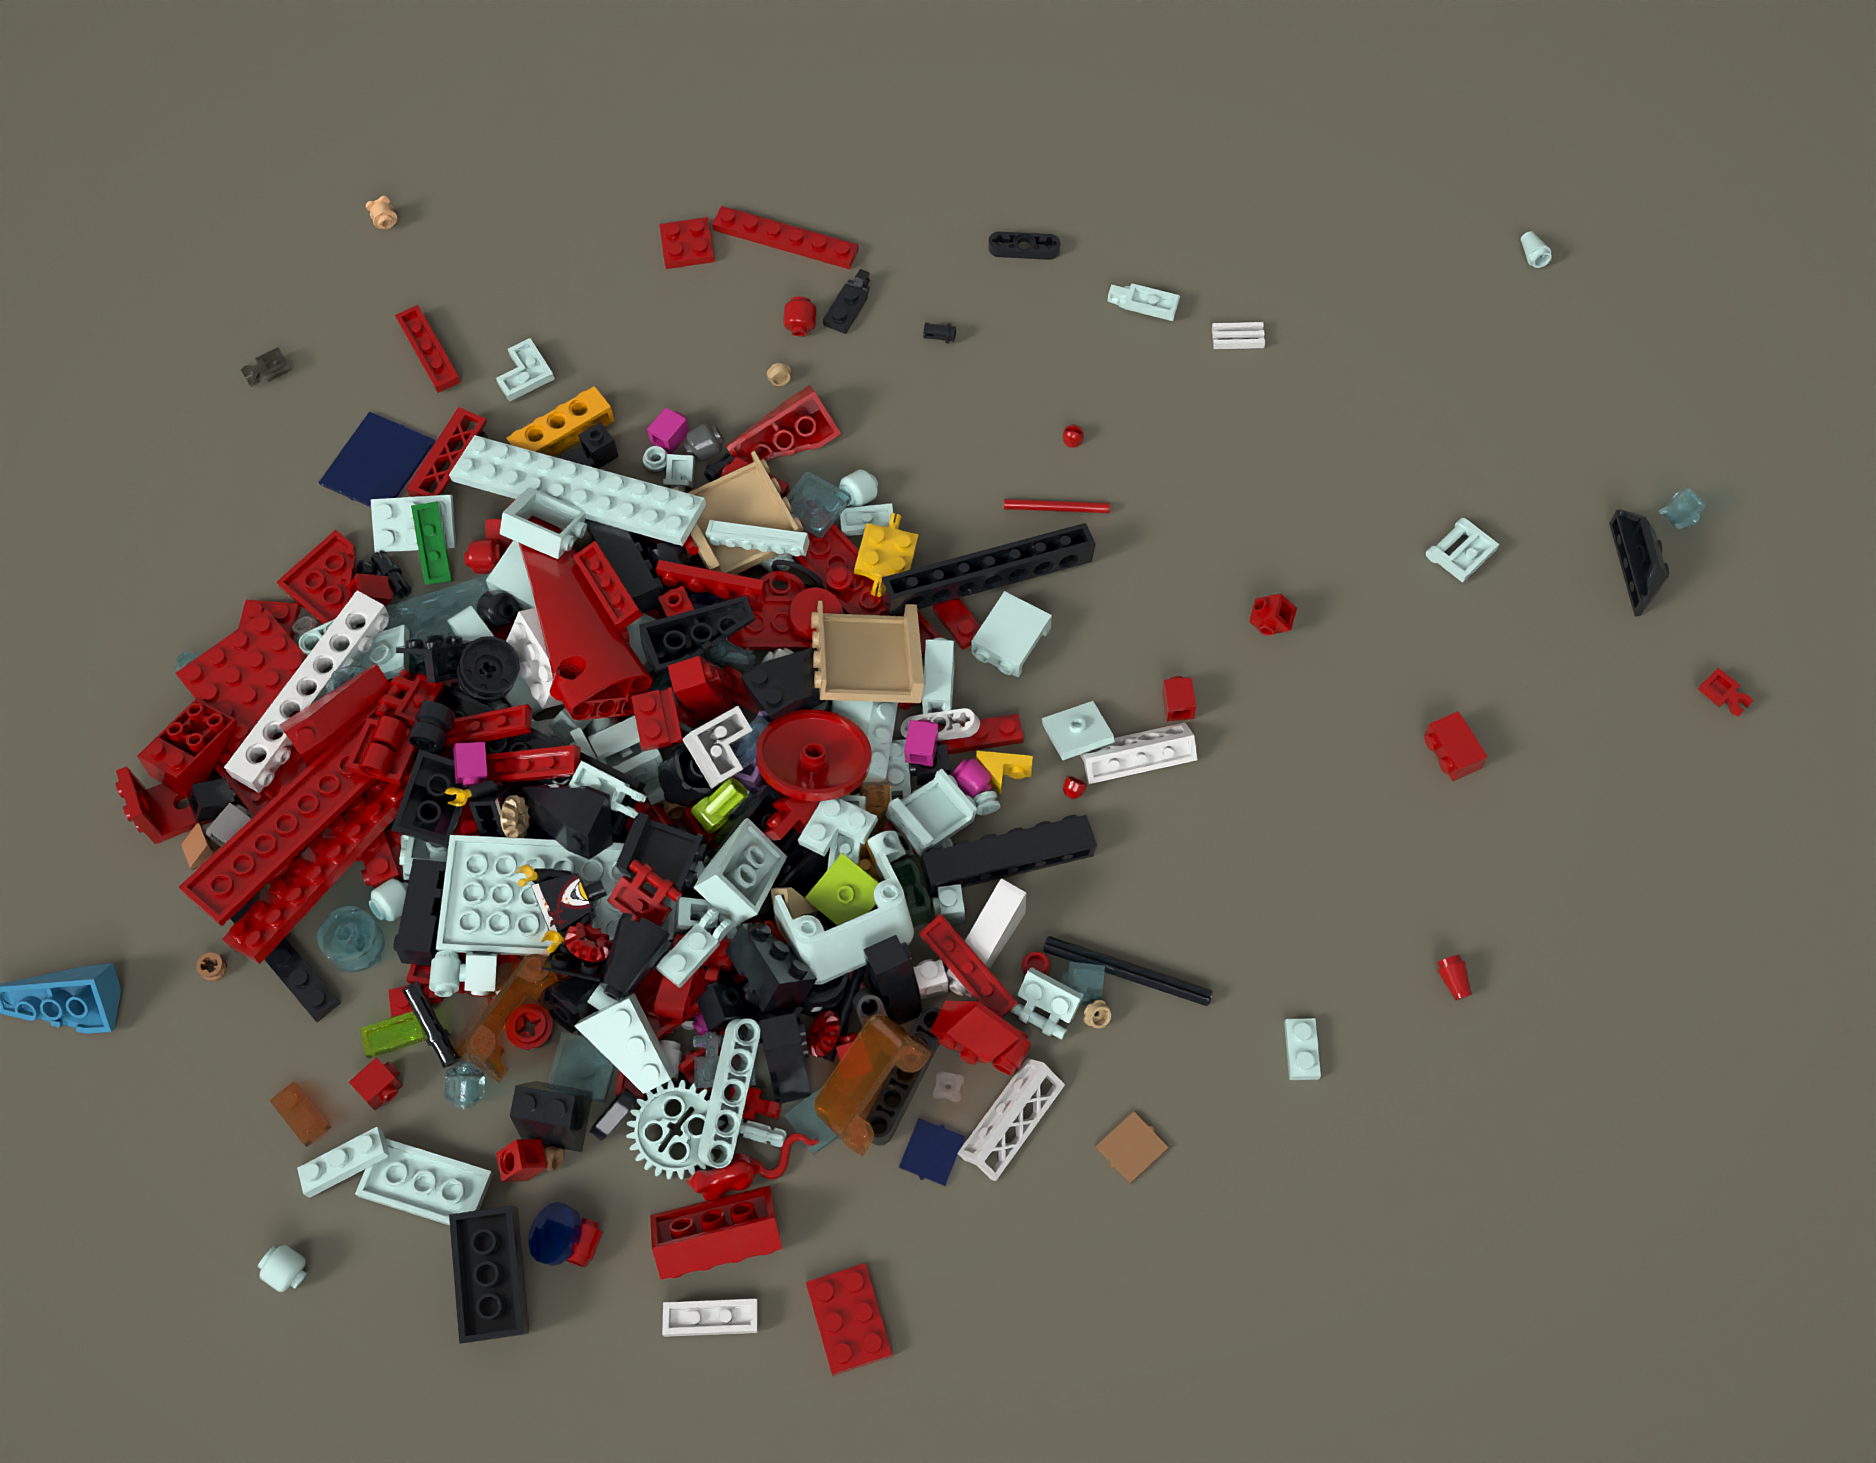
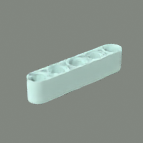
(471, 627)
(718, 1103)

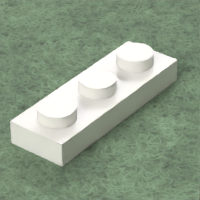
(710, 1317)

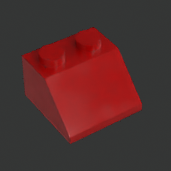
(973, 1031)

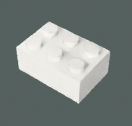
(534, 663)

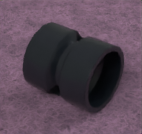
(431, 727)

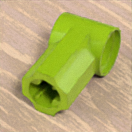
(714, 810)

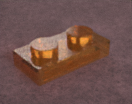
(300, 1113)

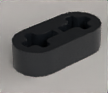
(613, 1114)

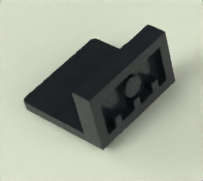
(440, 655)

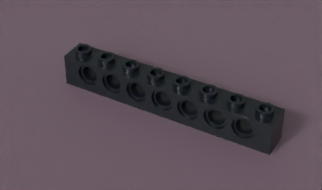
(988, 569)

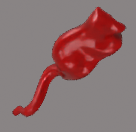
(741, 1171)

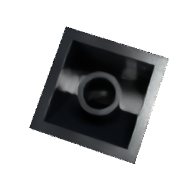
(551, 1114)

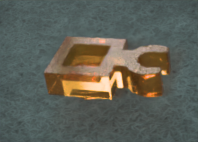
(877, 799)

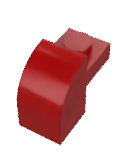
(791, 814)

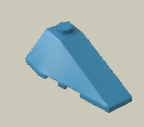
(72, 997)

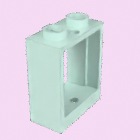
(552, 510)
(938, 676)

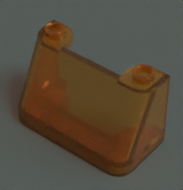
(478, 1039)
(860, 1075)

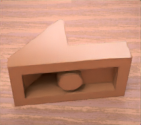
(198, 847)

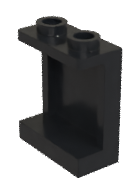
(666, 849)

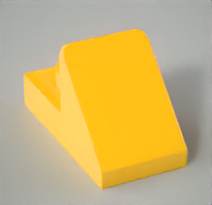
(1005, 764)

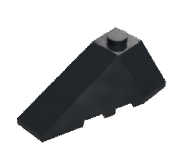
(692, 632)

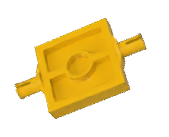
(885, 552)

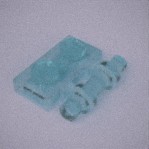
(706, 1066)

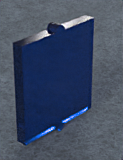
(931, 1152)

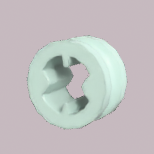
(986, 803)

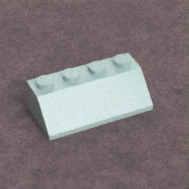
(877, 723)

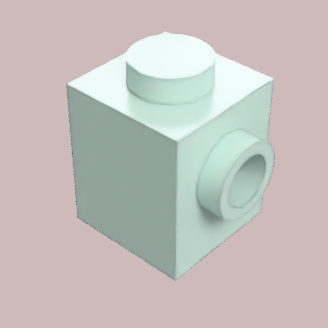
(479, 972)

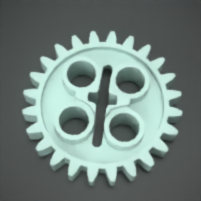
(654, 1112)

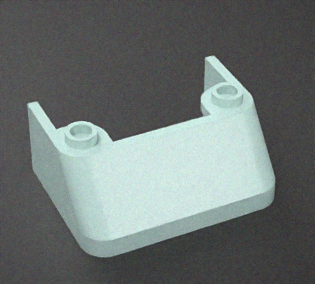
(841, 948)

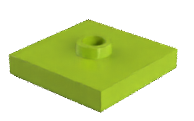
(844, 891)

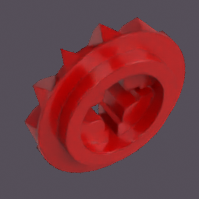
(584, 948)
(516, 1024)
(823, 1033)

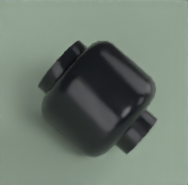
(497, 608)

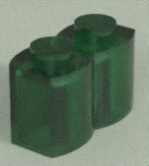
(915, 893)

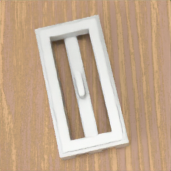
(1238, 332)

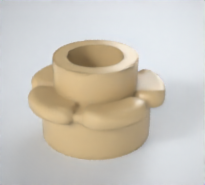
(779, 374)
(1101, 1018)

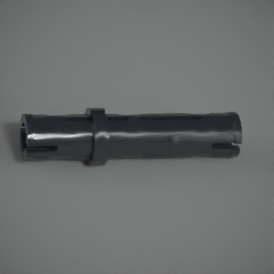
(429, 1022)

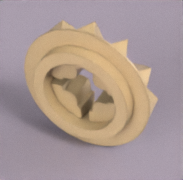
(514, 817)

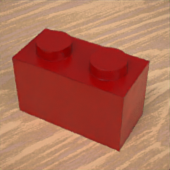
(1455, 746)

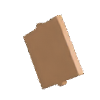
(1131, 1147)

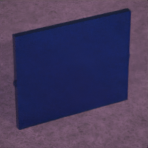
(376, 460)

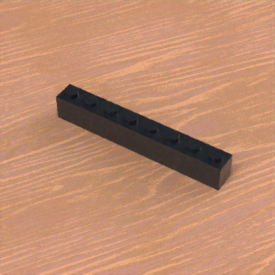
(623, 553)

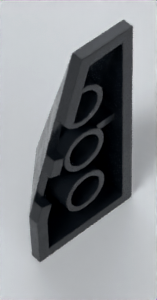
(572, 816)

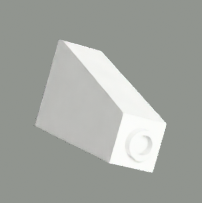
(993, 928)

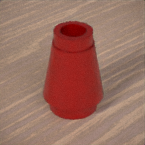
(1455, 976)

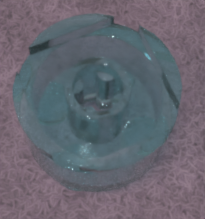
(351, 939)

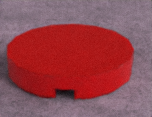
(806, 603)

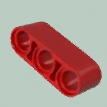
(675, 1001)

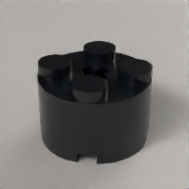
(683, 779)

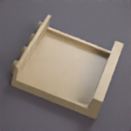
(745, 499)
(868, 656)

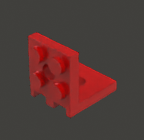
(154, 808)

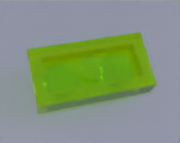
(391, 1034)

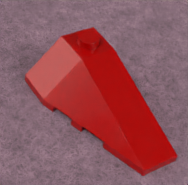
(788, 429)
(333, 714)

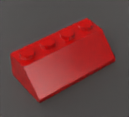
(714, 1233)

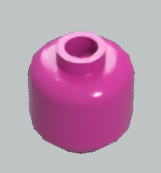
(972, 777)

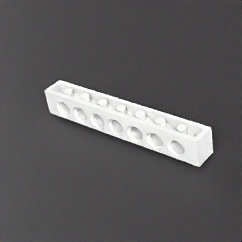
(309, 676)

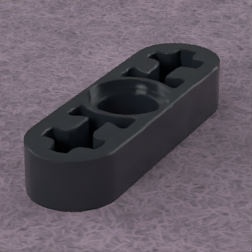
(1030, 253)

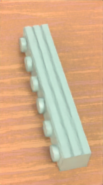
(757, 538)

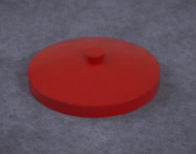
(813, 755)

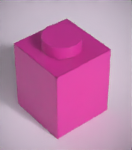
(668, 430)
(921, 742)
(470, 763)

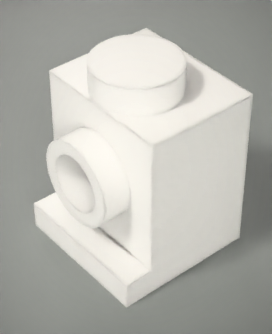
(930, 978)

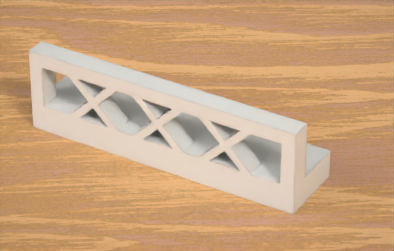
(1140, 753)
(1003, 1113)

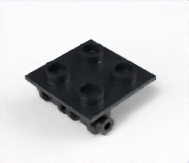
(567, 963)

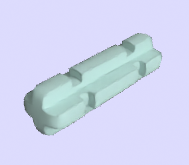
(762, 1133)

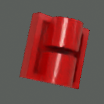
(382, 750)

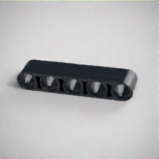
(899, 1088)

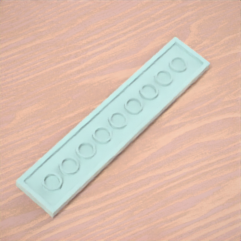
(601, 494)

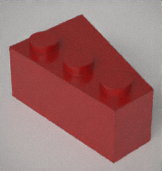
(702, 687)

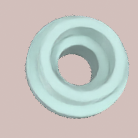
(653, 453)

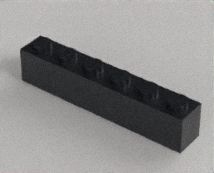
(1008, 853)

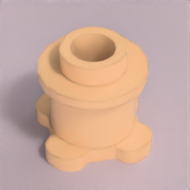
(382, 213)

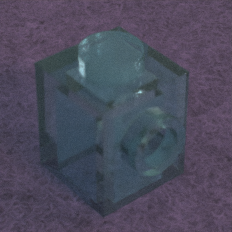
(1683, 509)
(1086, 980)

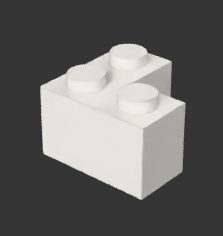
(712, 748)

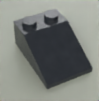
(783, 685)
(425, 805)

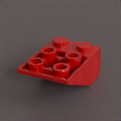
(188, 747)

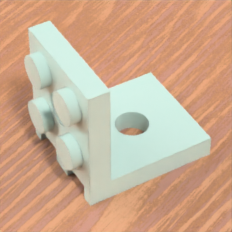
(641, 767)

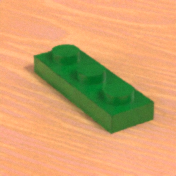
(432, 543)

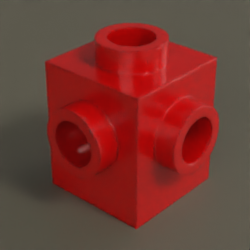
(1273, 614)

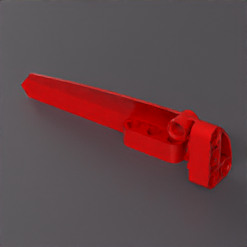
(586, 652)

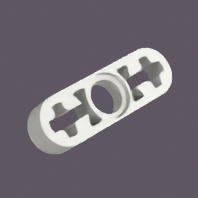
(951, 730)

